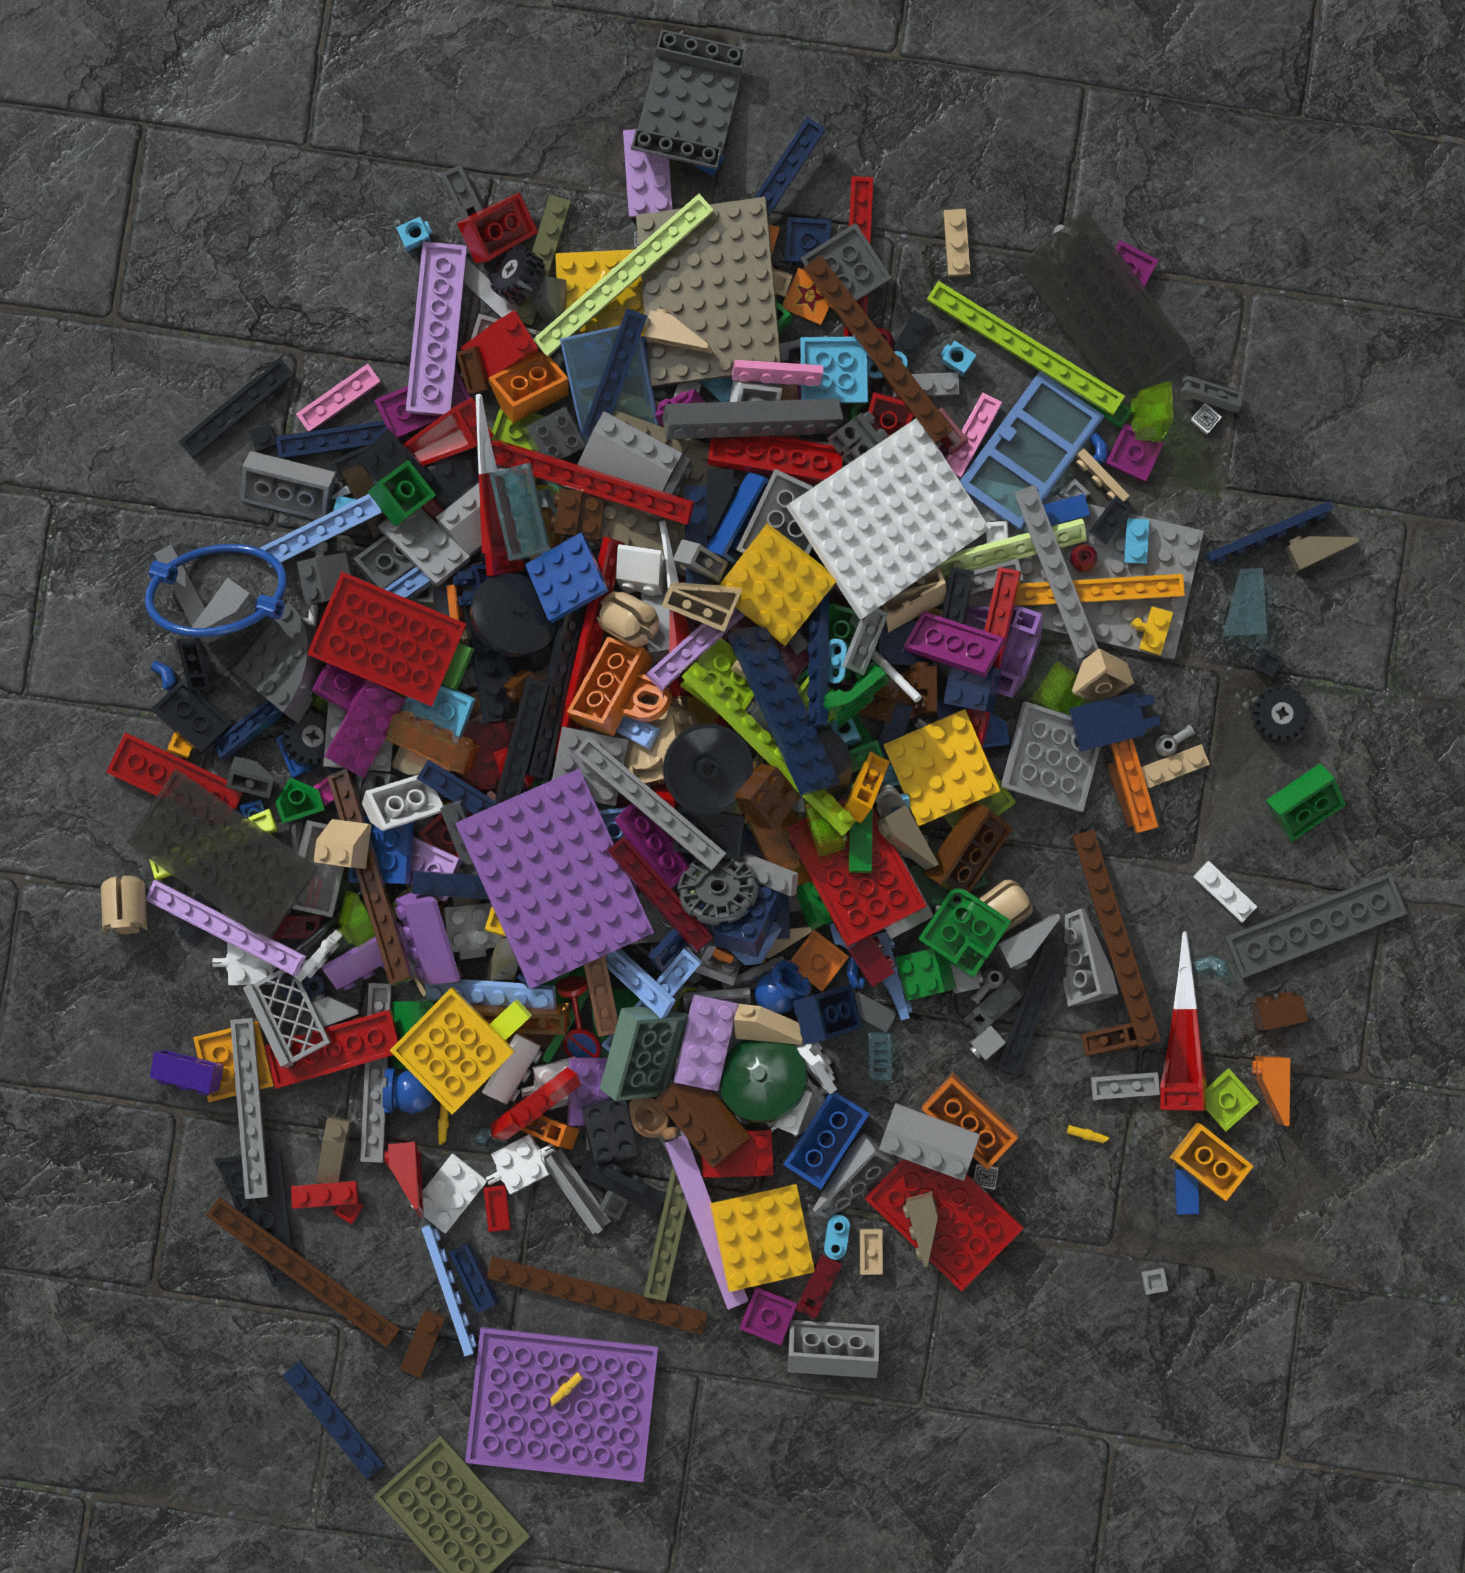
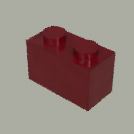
(872, 960)

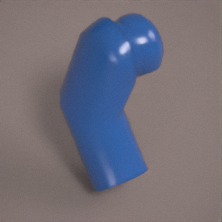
(1101, 448)
(167, 674)
(852, 973)

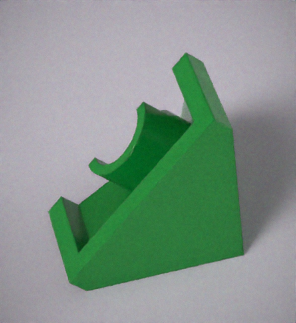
(298, 801)

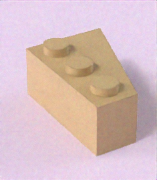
(918, 597)
(702, 602)

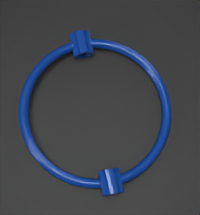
(265, 605)

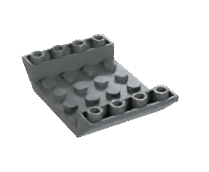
(690, 99)

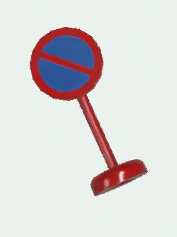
(578, 1041)

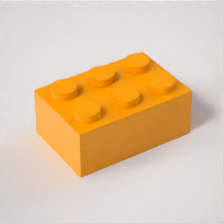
(1211, 1161)

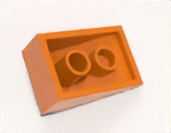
(1274, 1081)

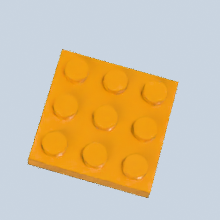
(218, 1048)

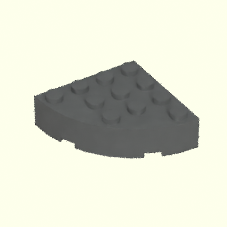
(280, 664)

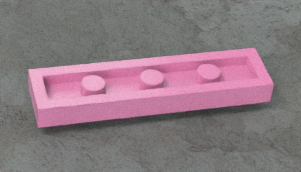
(777, 372)
(338, 398)
(975, 431)

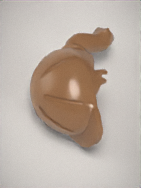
(650, 1119)

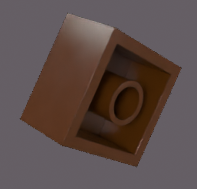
(767, 796)
(1279, 1011)

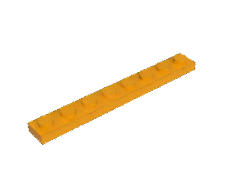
(1106, 589)

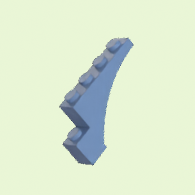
(892, 983)

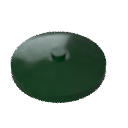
(763, 1080)

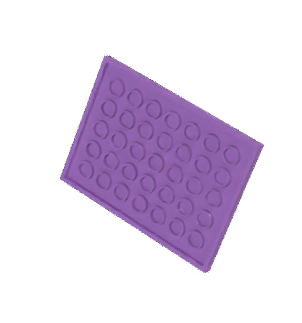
(553, 879)
(589, 1432)

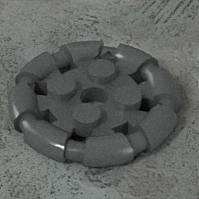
(718, 900)

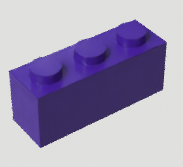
(186, 1072)

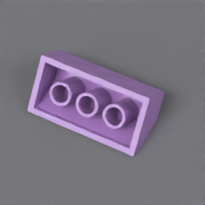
(427, 939)
(358, 963)

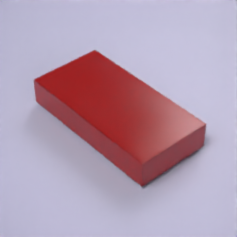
(497, 1208)

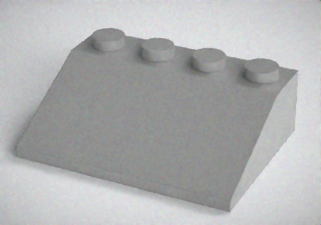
(629, 454)
(772, 510)
(226, 607)

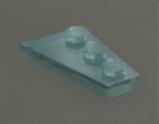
(1247, 605)

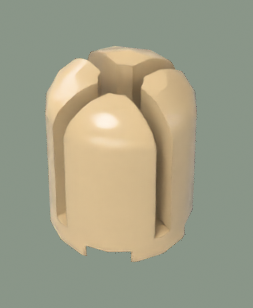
(628, 619)
(1010, 901)
(123, 905)

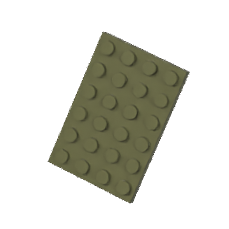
(451, 1512)

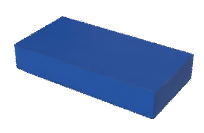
(1067, 510)
(1186, 1193)

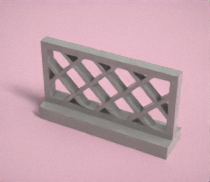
(273, 1029)
(576, 1191)

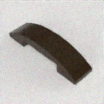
(359, 484)

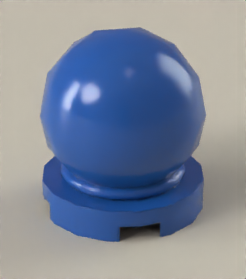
(781, 987)
(405, 1093)

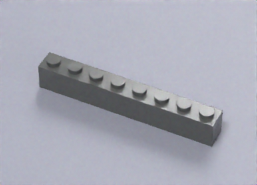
(752, 418)

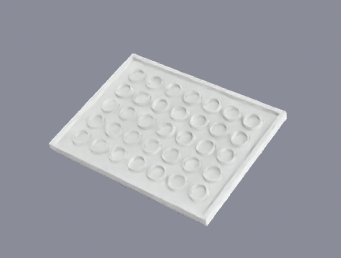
(888, 518)

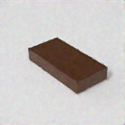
(473, 370)

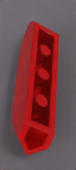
(535, 1104)

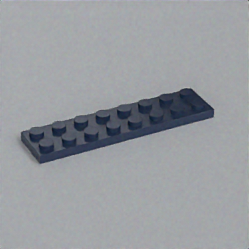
(783, 709)

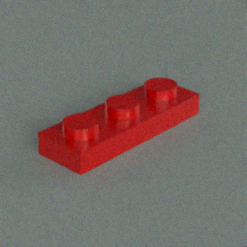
(325, 1194)

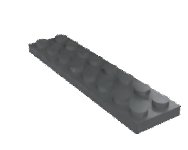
(1315, 925)

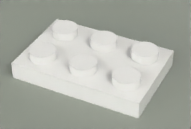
(450, 1192)

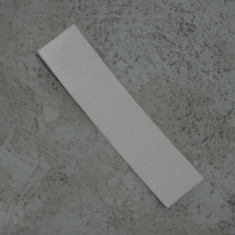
(481, 286)
(182, 587)

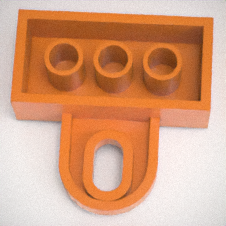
(616, 688)
(963, 1107)

